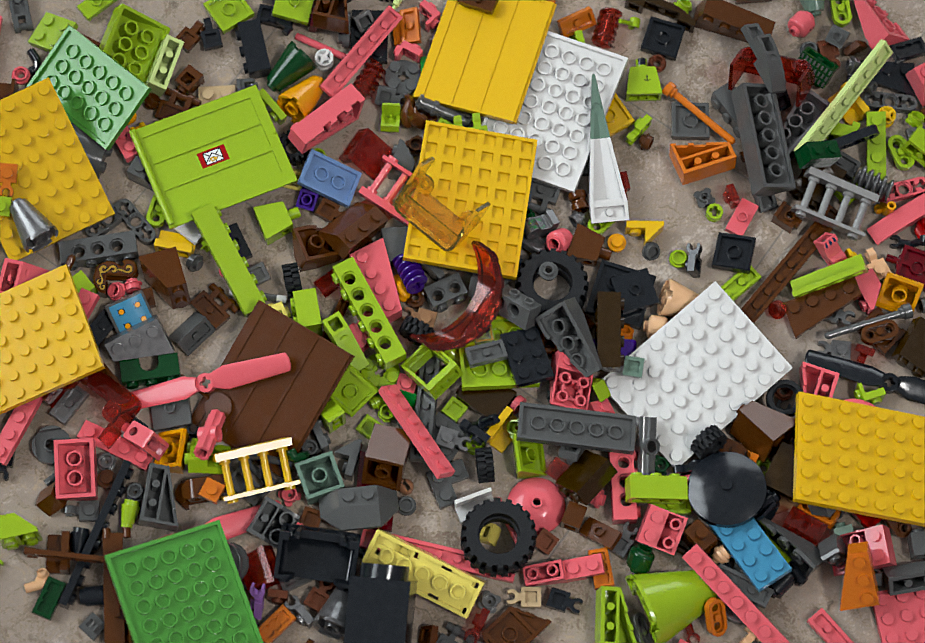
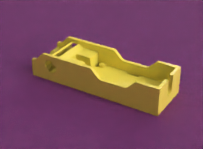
(452, 588)

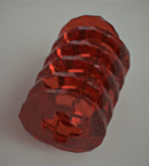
(605, 27)
(368, 76)

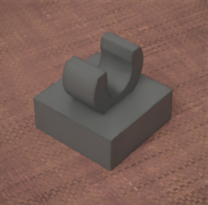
(92, 626)

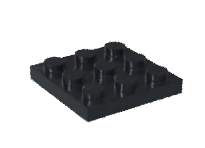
(602, 283)

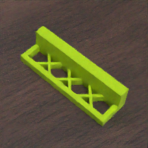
(829, 275)

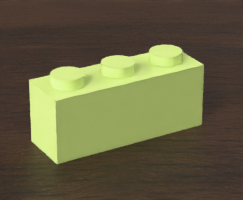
(164, 64)

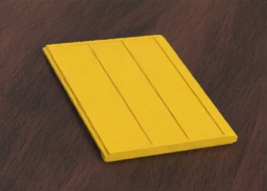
(486, 59)

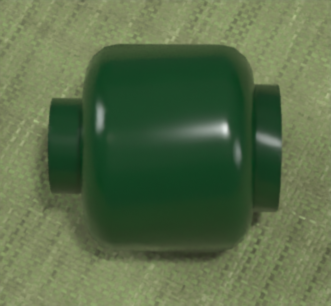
(640, 559)

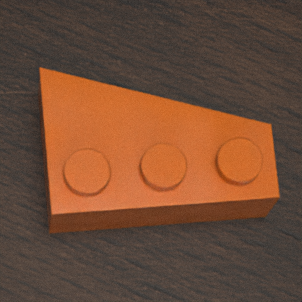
(859, 579)

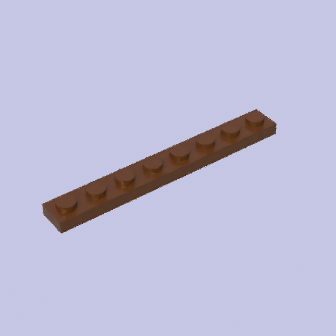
(786, 269)

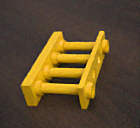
(242, 454)

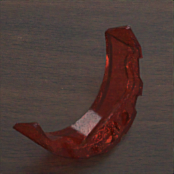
(479, 313)

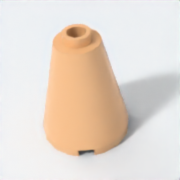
(674, 298)

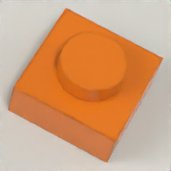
(212, 490)

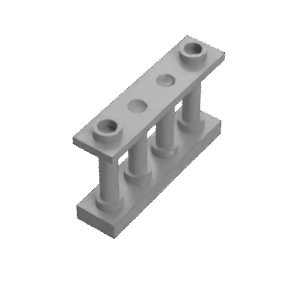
(849, 192)

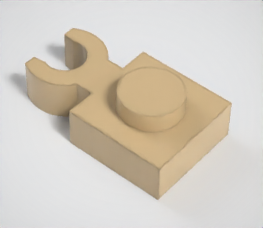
(529, 597)

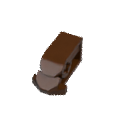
(188, 490)

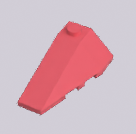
(877, 25)

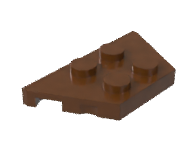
(515, 627)

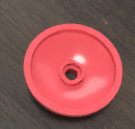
(552, 503)

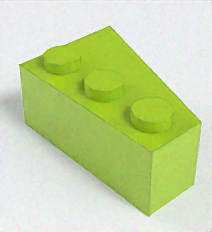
(611, 617)

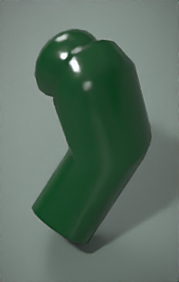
(297, 457)

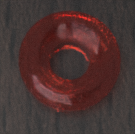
(773, 309)

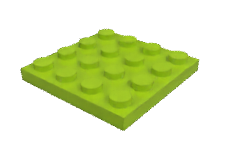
(492, 375)

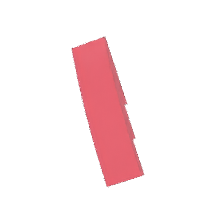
(898, 220)

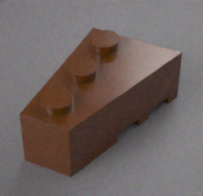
(331, 15)

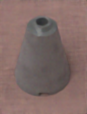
(32, 226)
(332, 616)

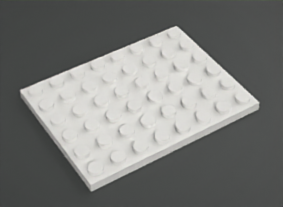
(560, 107)
(698, 372)

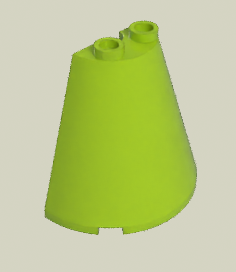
(670, 600)

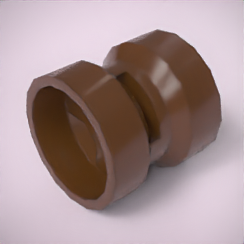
(578, 201)

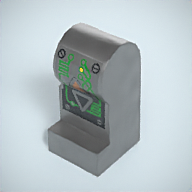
(541, 225)

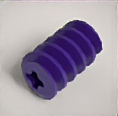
(411, 274)

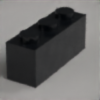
(253, 49)

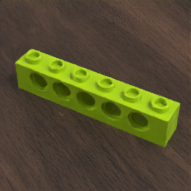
(349, 270)

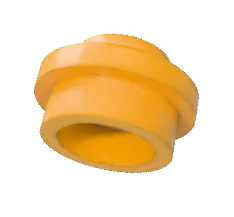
(616, 242)

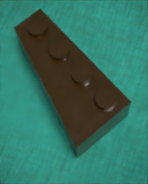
(608, 330)

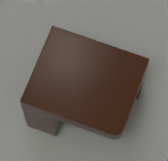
(47, 501)
(573, 517)

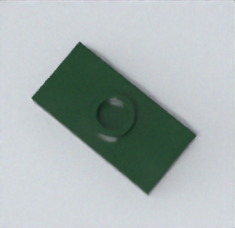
(49, 598)

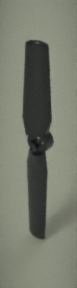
(906, 386)

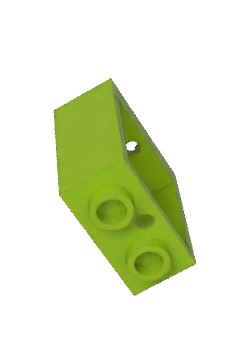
(442, 380)

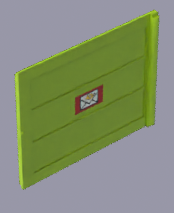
(213, 156)

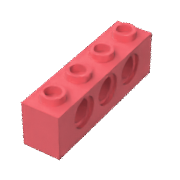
(621, 513)

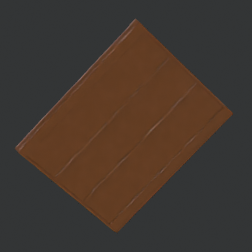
(285, 402)

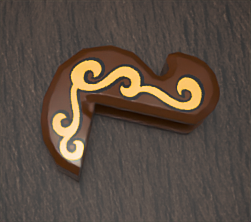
(112, 271)

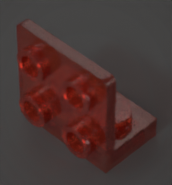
(366, 152)

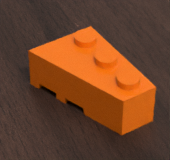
(701, 161)

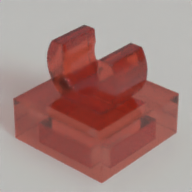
(863, 352)

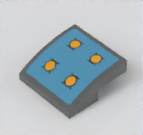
(128, 311)

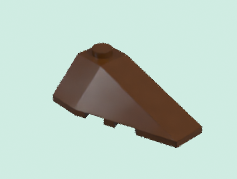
(312, 250)

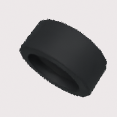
(781, 384)

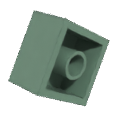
(318, 476)

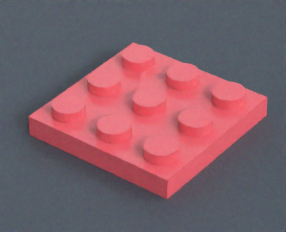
(901, 617)

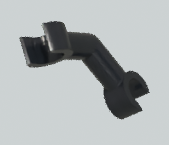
(901, 242)

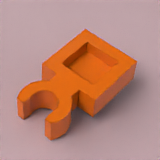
(8, 176)

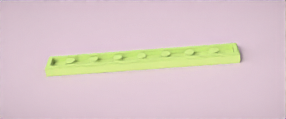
(848, 94)

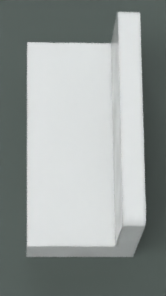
(466, 504)

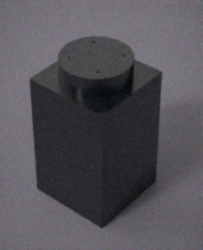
(380, 605)

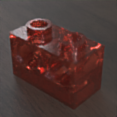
(804, 525)

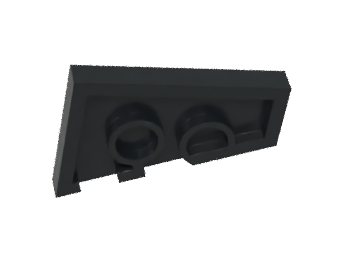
(893, 77)

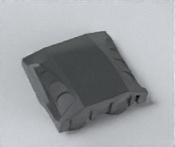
(269, 519)

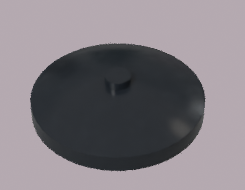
(727, 489)

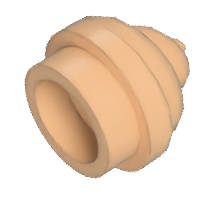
(721, 555)

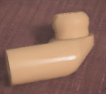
(39, 582)

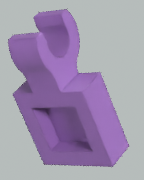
(257, 604)

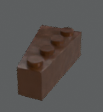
(728, 19)

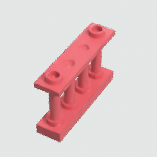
(386, 203)

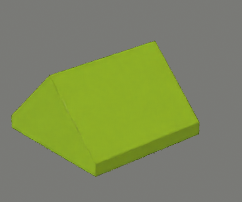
(528, 459)

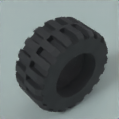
(567, 268)
(506, 513)

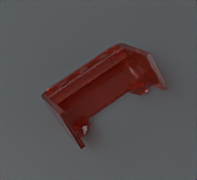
(795, 70)
(119, 409)

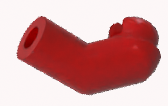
(920, 228)

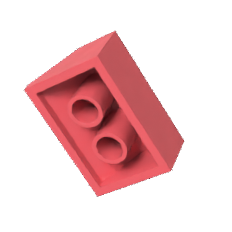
(75, 469)

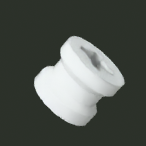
(321, 56)

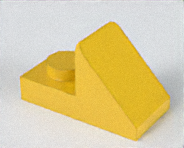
(649, 229)

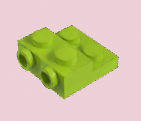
(196, 465)

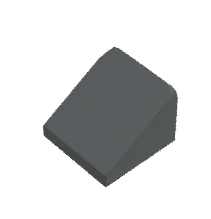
(363, 20)
(766, 202)

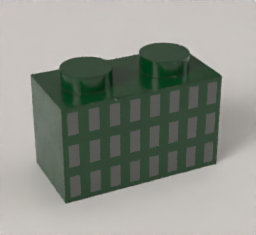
(822, 67)
(818, 154)

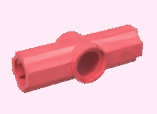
(209, 434)

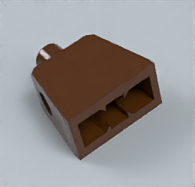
(588, 246)
(698, 533)

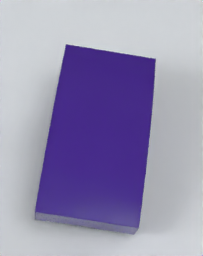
(307, 199)

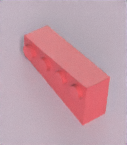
(327, 119)
(378, 273)

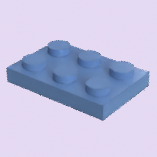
(329, 178)

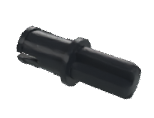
(485, 423)

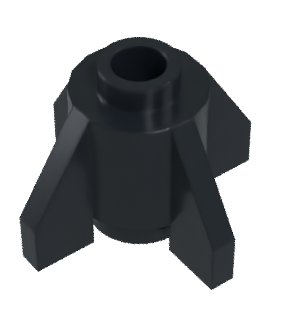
(770, 506)

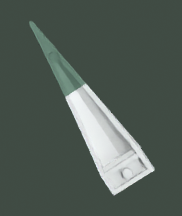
(606, 188)

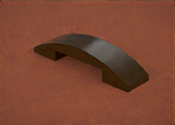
(664, 8)

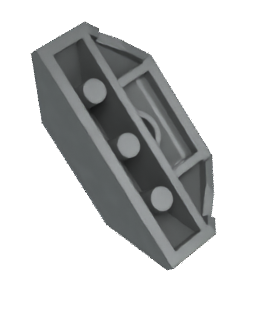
(358, 507)

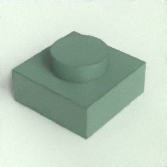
(633, 366)
(841, 528)

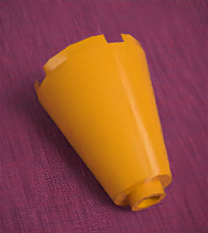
(301, 98)

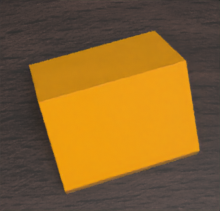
(898, 291)
(176, 451)

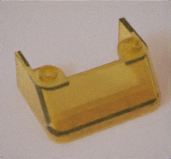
(430, 215)

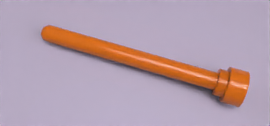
(671, 91)

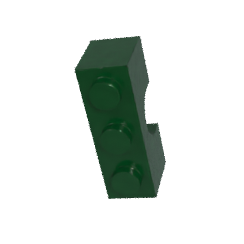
(134, 376)

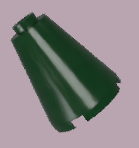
(290, 68)

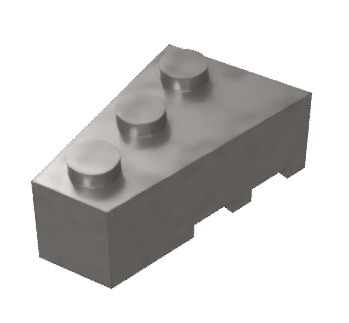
(140, 341)

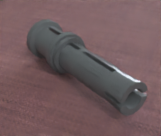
(434, 108)

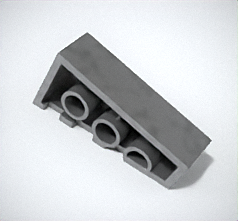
(802, 119)

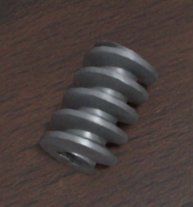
(874, 182)

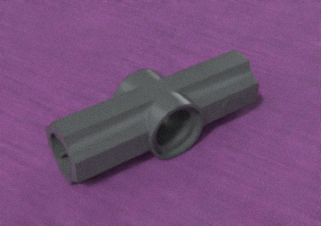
(647, 445)

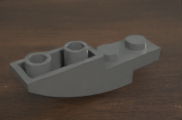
(768, 58)

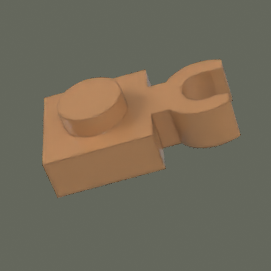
(423, 314)

